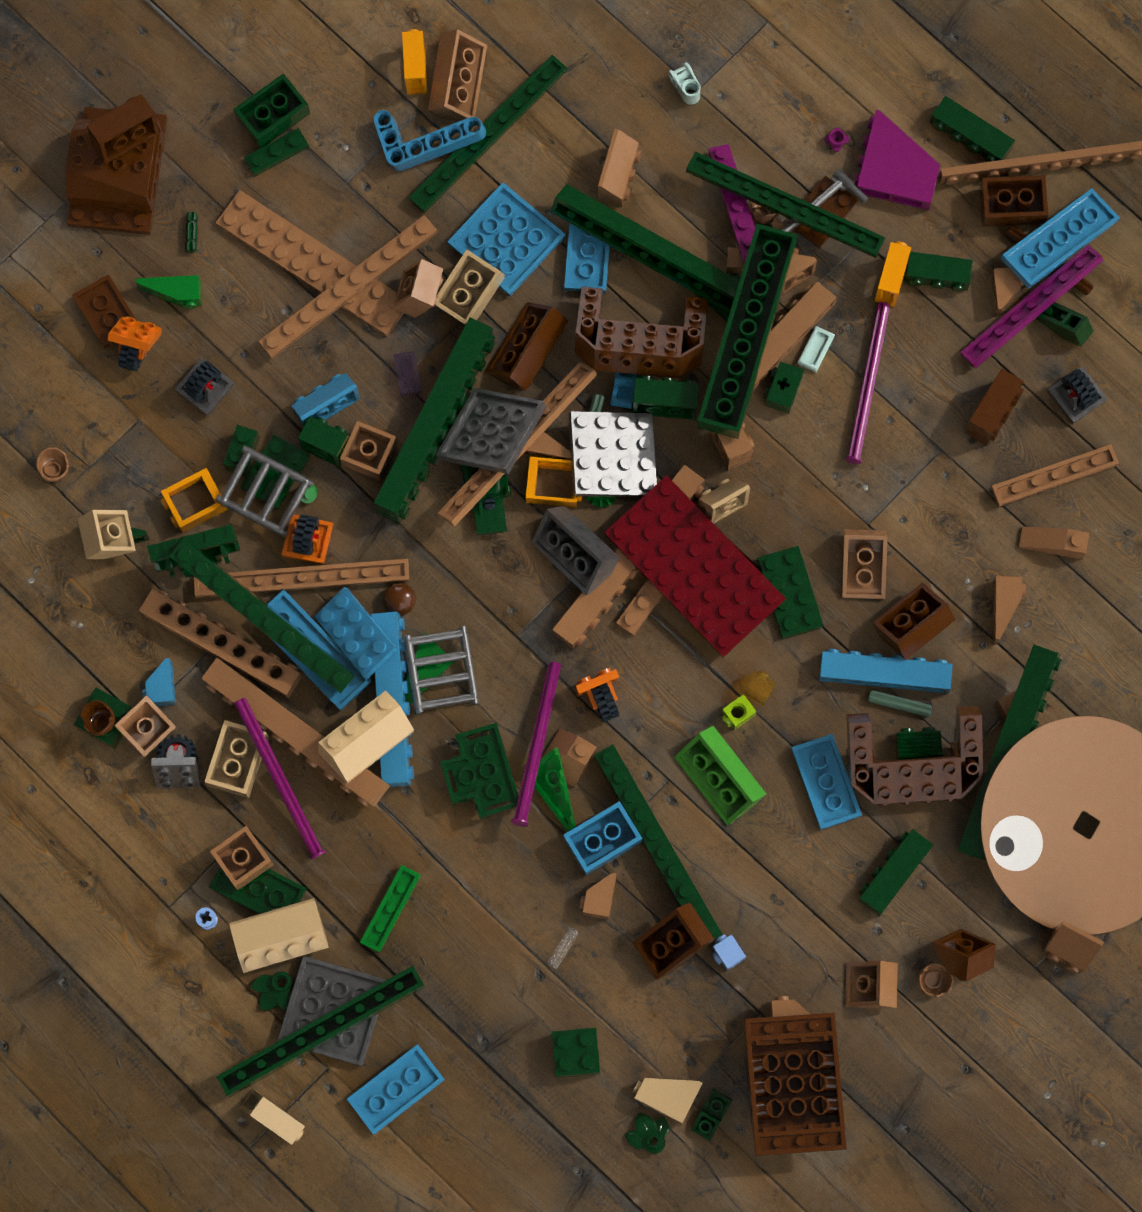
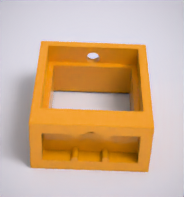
(414, 62)
(893, 273)
(547, 463)
(201, 516)

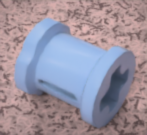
(204, 912)

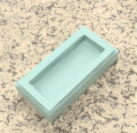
(816, 349)

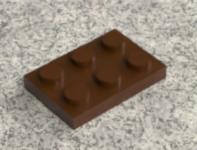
(839, 203)
(102, 307)

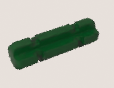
(191, 232)

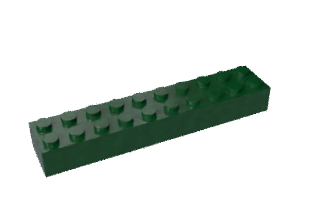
(747, 331)
(434, 421)

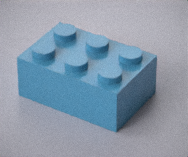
(602, 838)

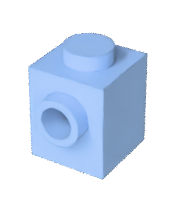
(727, 952)

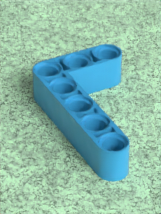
(424, 142)

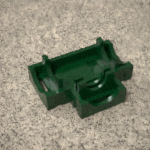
(212, 543)
(481, 772)

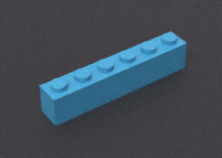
(885, 672)

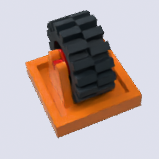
(134, 341)
(307, 539)
(600, 693)

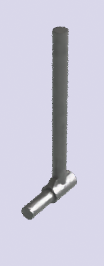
(840, 181)

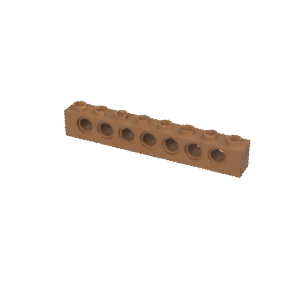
(158, 600)

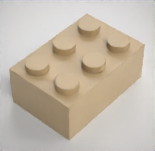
(469, 287)
(234, 761)

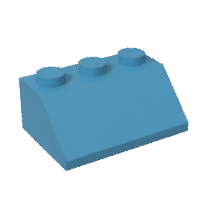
(327, 399)

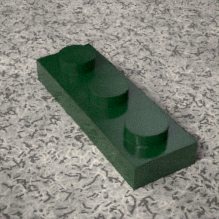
(276, 152)

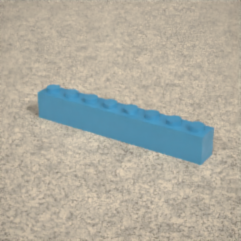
(390, 677)

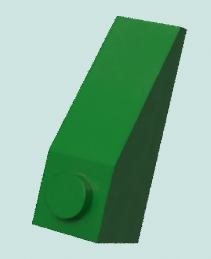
(179, 290)

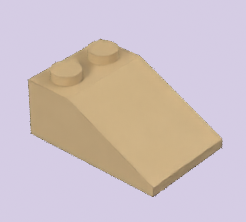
(724, 500)

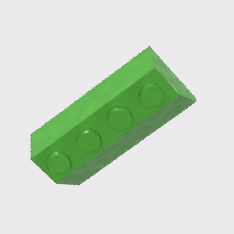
(720, 775)

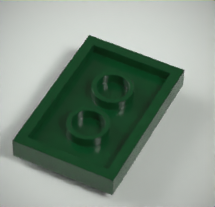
(284, 454)

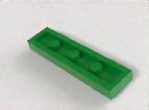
(390, 909)

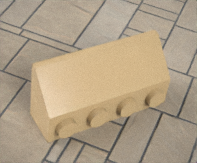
(365, 737)
(279, 935)

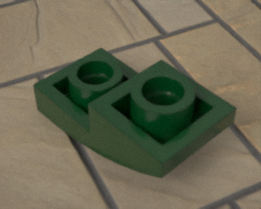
(711, 1114)

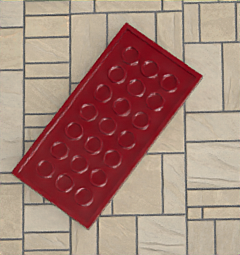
(694, 566)

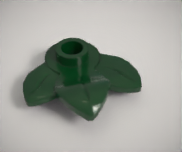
(271, 993)
(647, 1130)

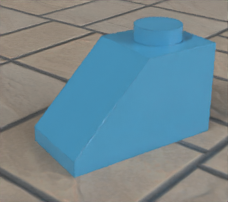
(161, 686)

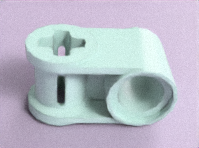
(684, 80)

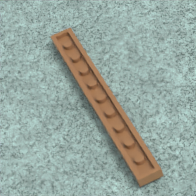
(1035, 163)
(348, 287)
(484, 479)
(316, 577)

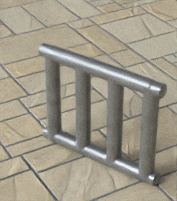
(266, 464)
(468, 675)

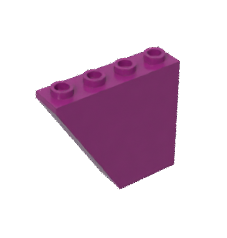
(895, 166)

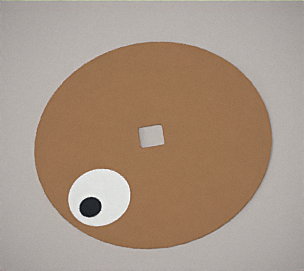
(1031, 818)

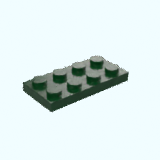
(789, 576)
(263, 893)

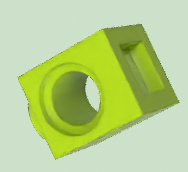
(745, 706)

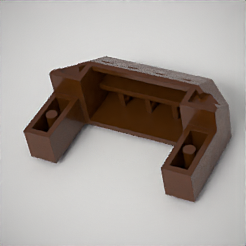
(636, 345)
(916, 778)

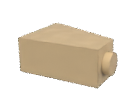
(668, 1096)
(272, 1117)

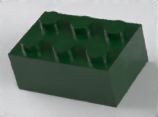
(271, 111)
(666, 398)

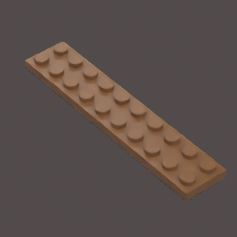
(306, 259)

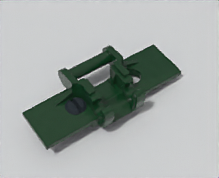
(490, 508)

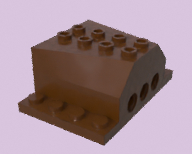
(112, 194)
(794, 1084)

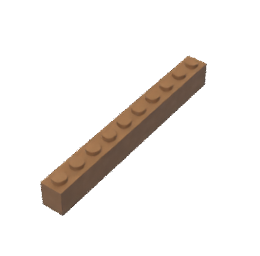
(588, 608)
(289, 728)

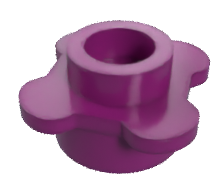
(836, 133)

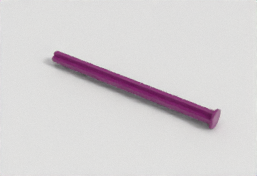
(868, 383)
(536, 745)
(279, 778)

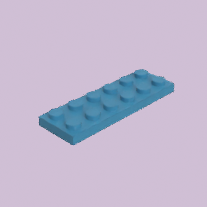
(1060, 238)
(293, 613)

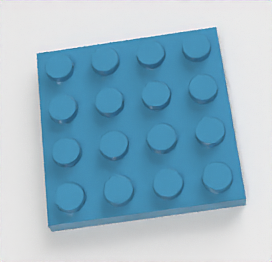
(508, 237)

